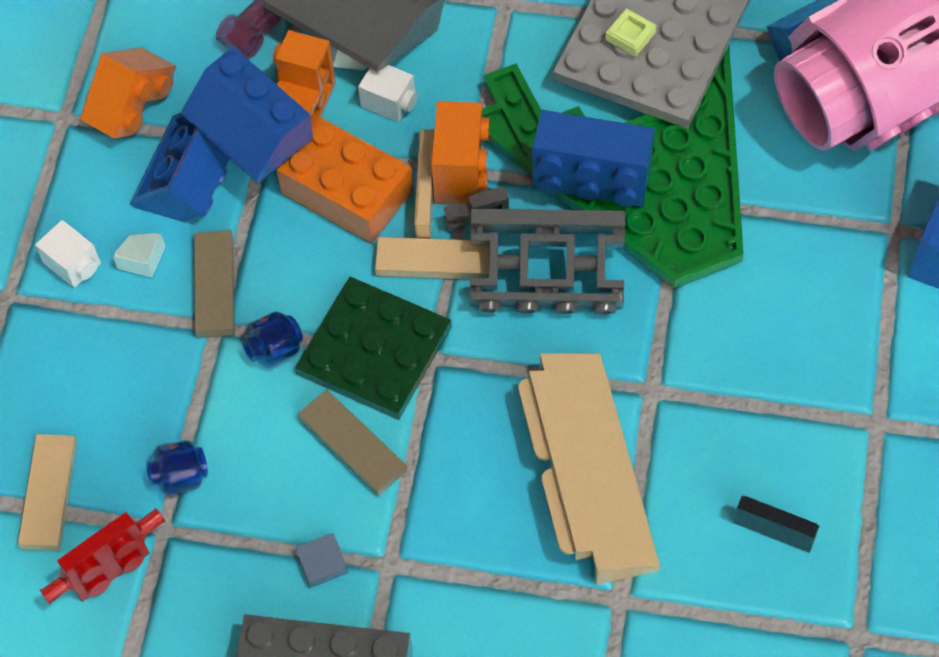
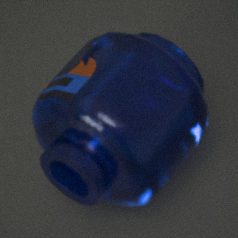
(272, 339)
(177, 467)

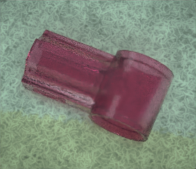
(247, 29)

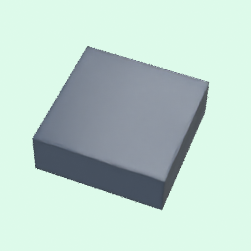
(322, 560)

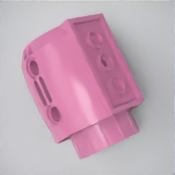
(861, 72)

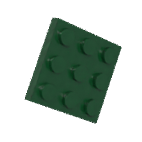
(374, 347)

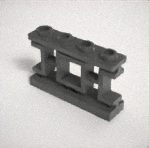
(547, 226)

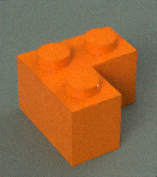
(305, 71)
(122, 88)
(457, 154)

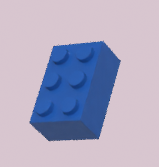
(592, 158)

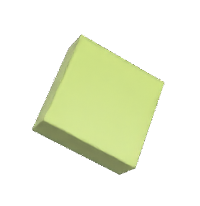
(630, 32)

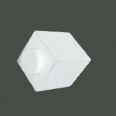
(388, 92)
(68, 254)

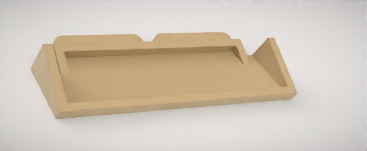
(591, 475)

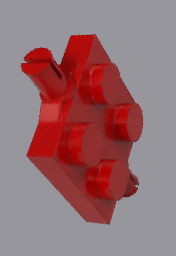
(103, 557)

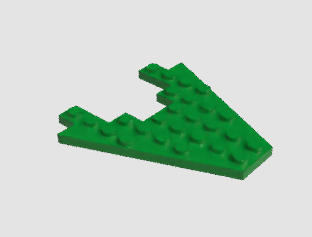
(692, 192)

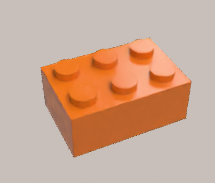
(346, 180)

